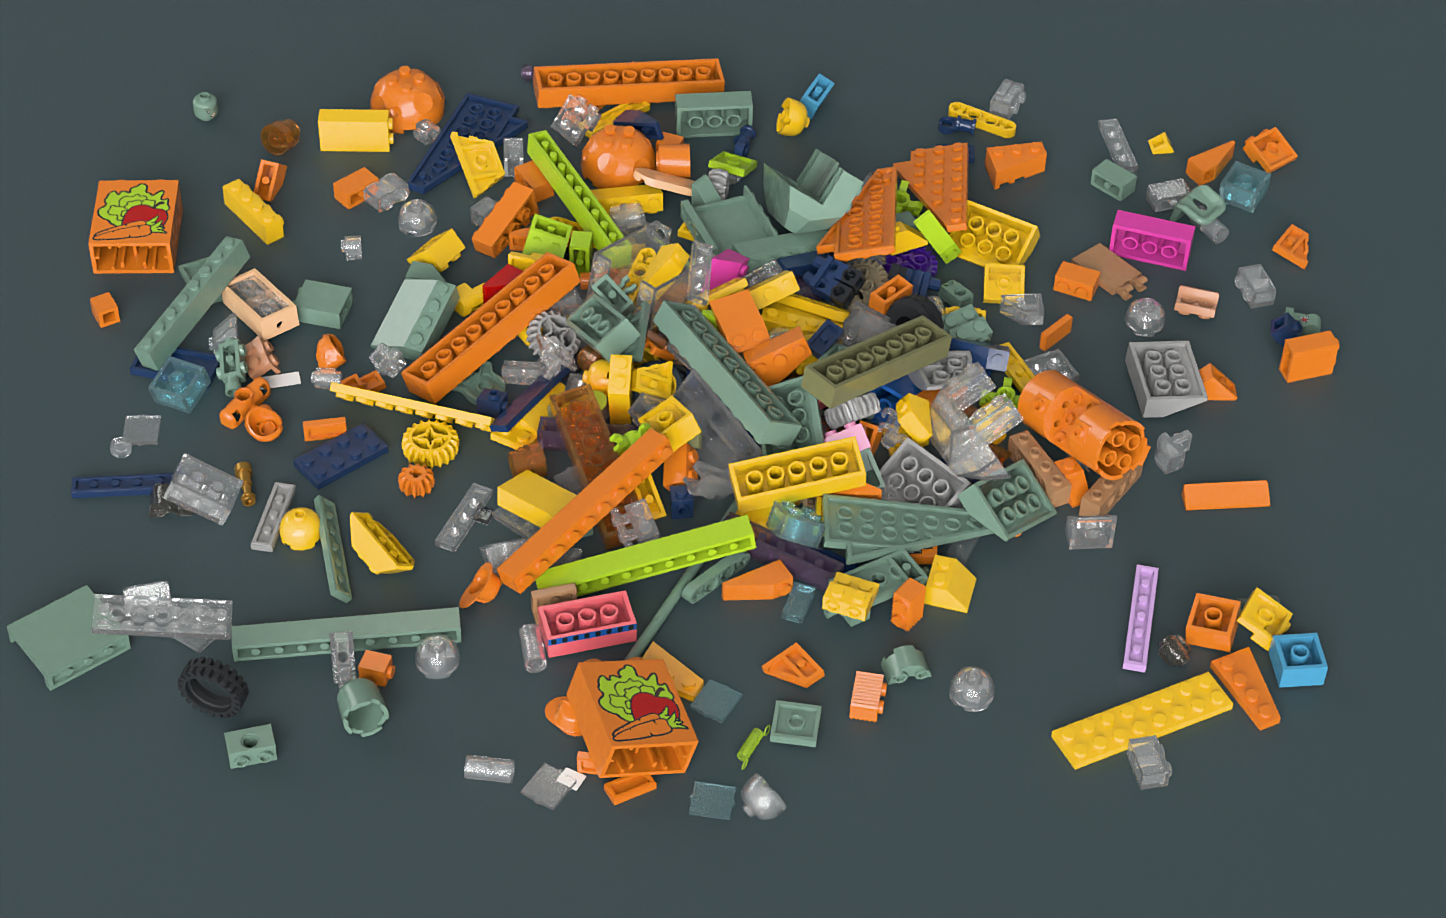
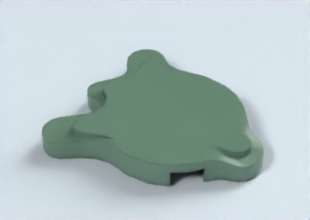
(477, 381)

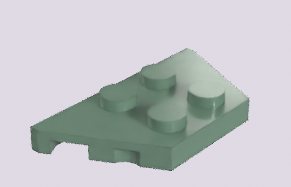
(640, 323)

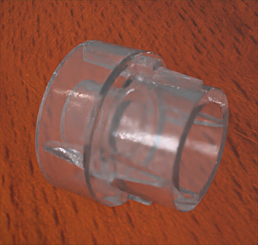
(628, 217)

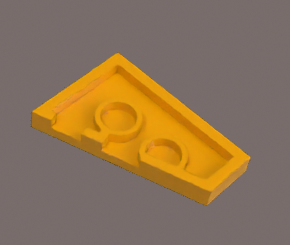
(686, 682)

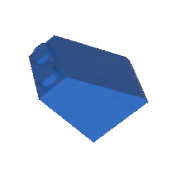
(893, 392)

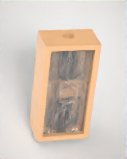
(260, 304)

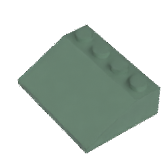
(417, 316)
(804, 409)
(1010, 503)

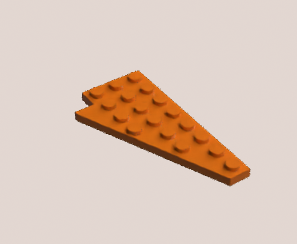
(940, 182)
(869, 224)

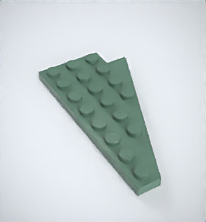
(880, 527)

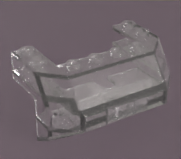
(722, 436)
(965, 440)

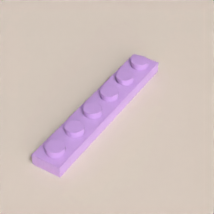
(1140, 618)

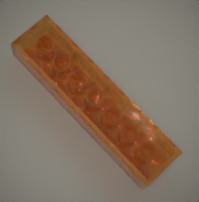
(588, 447)

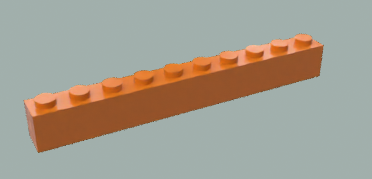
(585, 511)

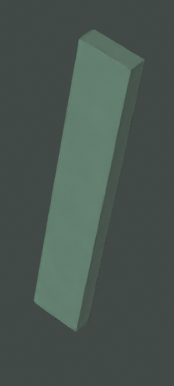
(333, 549)

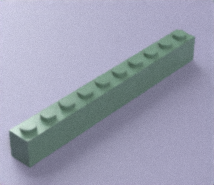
(767, 249)
(369, 633)

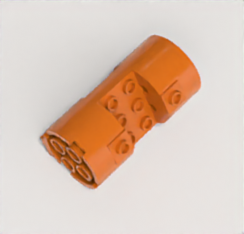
(1083, 424)

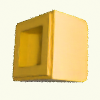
(1161, 144)

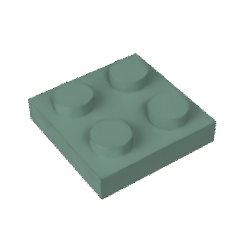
(795, 723)

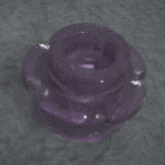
(527, 72)

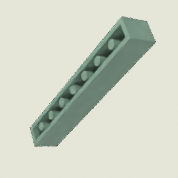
(192, 303)

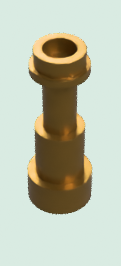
(244, 472)

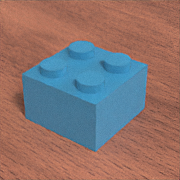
(1298, 660)

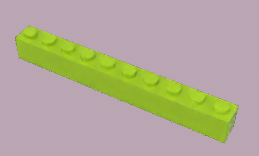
(572, 189)
(653, 557)

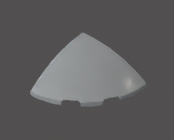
(938, 373)

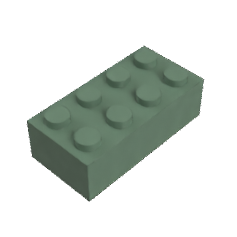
(712, 113)
(602, 327)

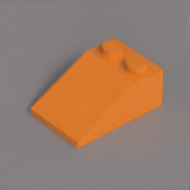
(739, 321)

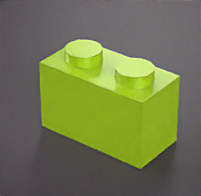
(581, 251)

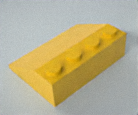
(995, 237)
(785, 316)

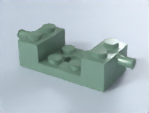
(893, 571)

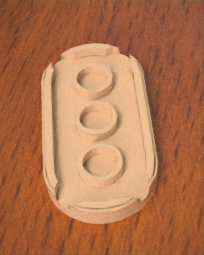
(664, 181)

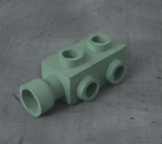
(232, 364)

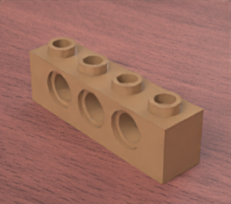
(1043, 468)
(1107, 493)

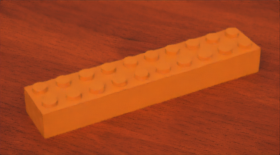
(626, 81)
(490, 327)

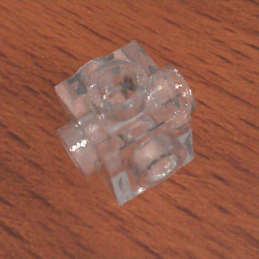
(387, 360)

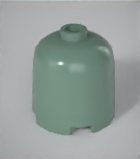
(362, 707)

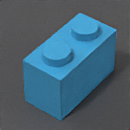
(816, 94)

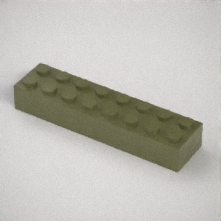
(876, 361)

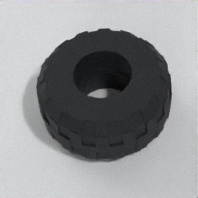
(914, 306)

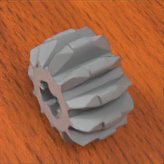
(720, 181)

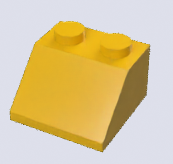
(439, 250)
(672, 421)
(949, 585)

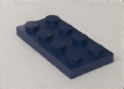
(340, 456)

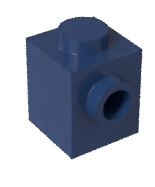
(1285, 328)
(492, 403)
(680, 502)

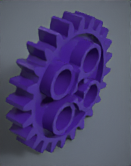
(914, 259)

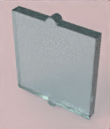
(716, 701)
(712, 800)

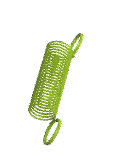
(750, 741)

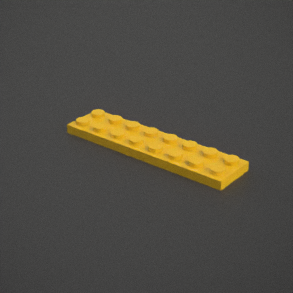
(409, 406)
(1143, 717)

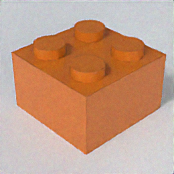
(1213, 622)

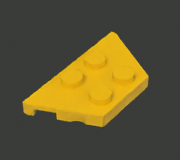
(479, 162)

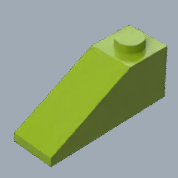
(937, 236)

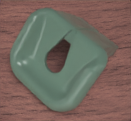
(1205, 194)

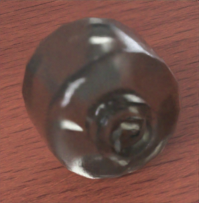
(1174, 651)

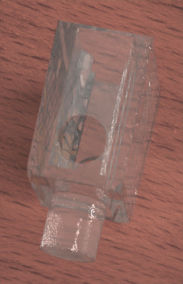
(342, 663)

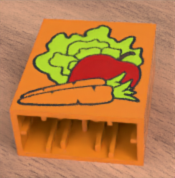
(136, 226)
(631, 717)

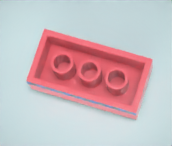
(587, 624)

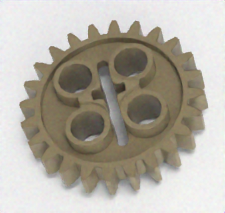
(875, 277)

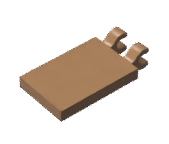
(1115, 275)

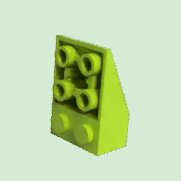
(547, 236)

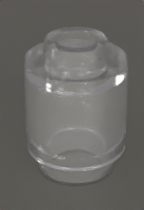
(324, 376)

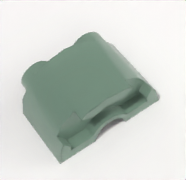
(904, 663)

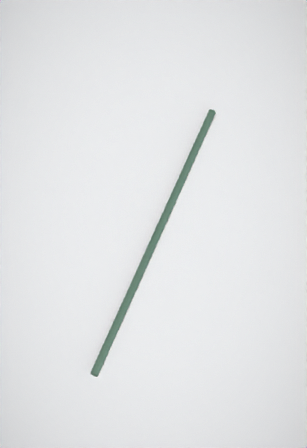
(669, 603)

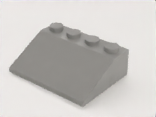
(1164, 377)
(923, 477)

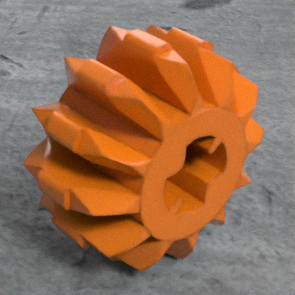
(416, 480)

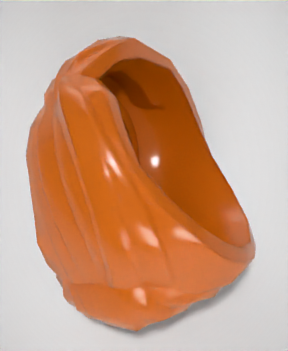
(330, 352)
(263, 424)

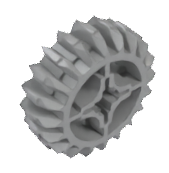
(556, 328)
(852, 410)

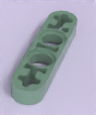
(715, 576)

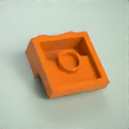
(1269, 150)

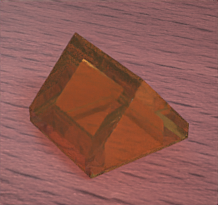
(1001, 453)

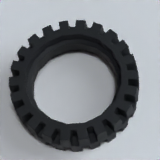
(218, 674)

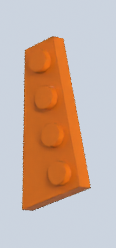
(1246, 684)

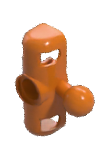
(244, 401)

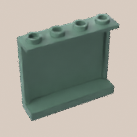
(727, 221)
(61, 638)

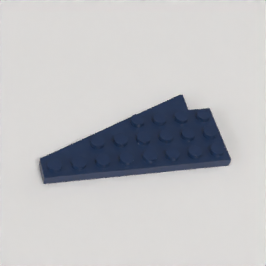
(474, 117)

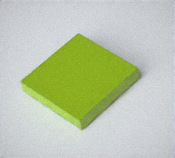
(733, 163)

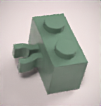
(614, 294)

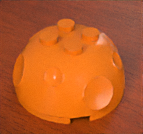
(409, 98)
(613, 156)

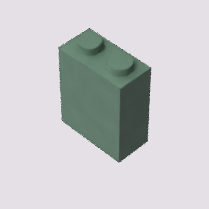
(323, 304)

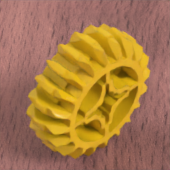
(417, 443)

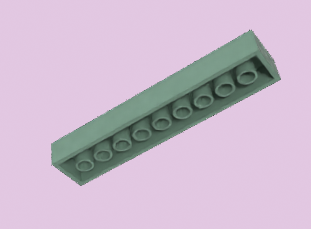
(727, 374)

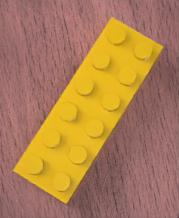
(797, 474)

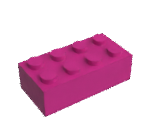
(1152, 240)

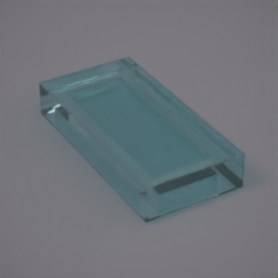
(798, 602)

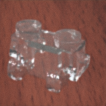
(891, 427)

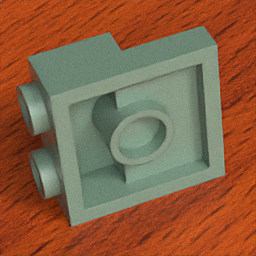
(967, 325)

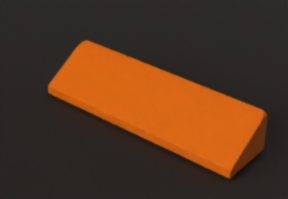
(1226, 495)

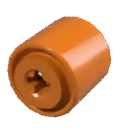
(674, 159)

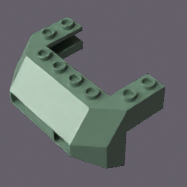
(799, 203)

